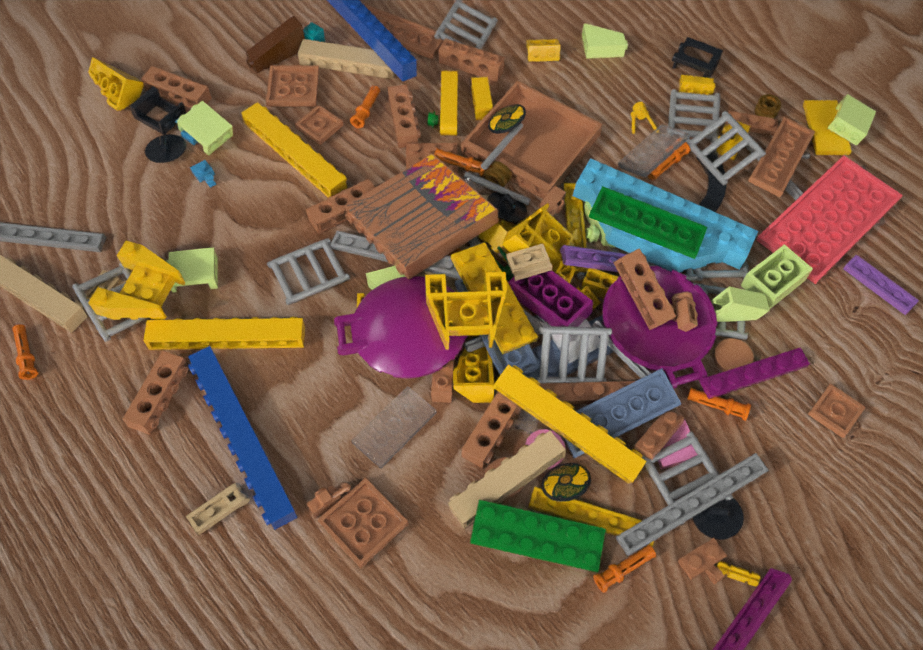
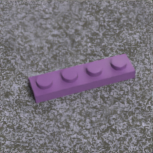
(589, 258)
(880, 284)

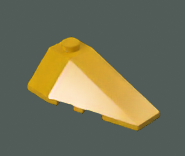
(115, 84)
(474, 375)

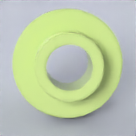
(592, 234)

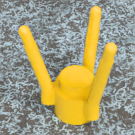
(640, 112)

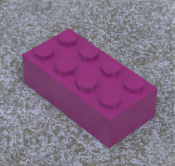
(552, 299)

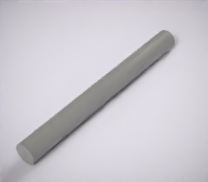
(501, 146)
(490, 185)

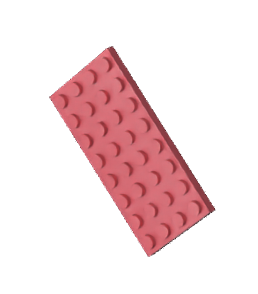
(831, 216)

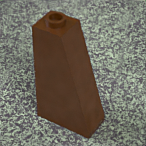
(276, 46)

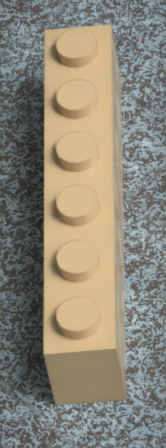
(343, 59)
(40, 296)
(507, 478)

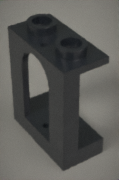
(707, 68)
(149, 101)

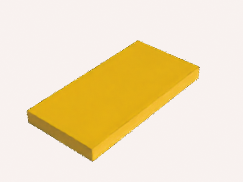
(819, 116)

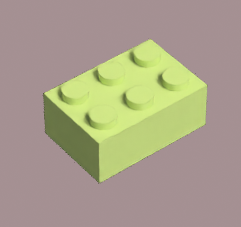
(777, 275)

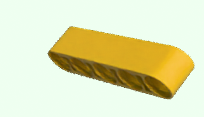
(448, 107)

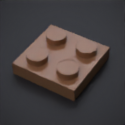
(319, 124)
(836, 410)

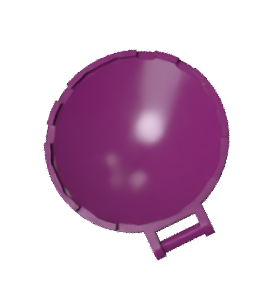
(397, 331)
(665, 345)

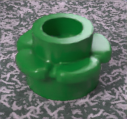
(432, 119)

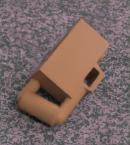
(555, 199)
(685, 311)
(326, 498)

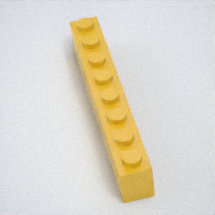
(294, 150)
(224, 333)
(570, 424)

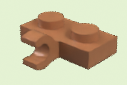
(704, 560)

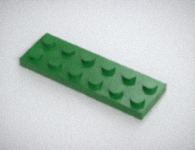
(648, 222)
(538, 536)

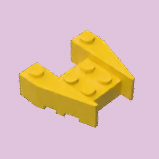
(545, 230)
(144, 289)
(466, 311)

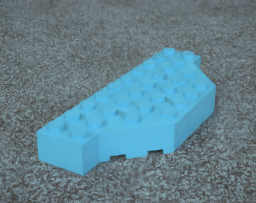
(723, 241)

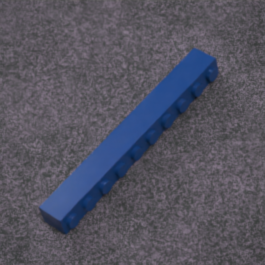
(377, 37)
(242, 438)

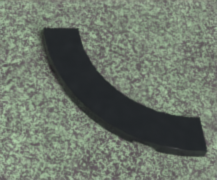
(715, 190)

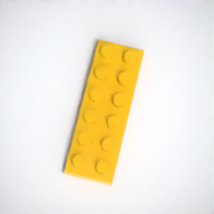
(513, 327)

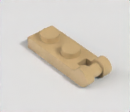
(217, 508)

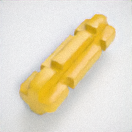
(739, 573)

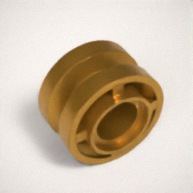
(768, 106)
(498, 174)

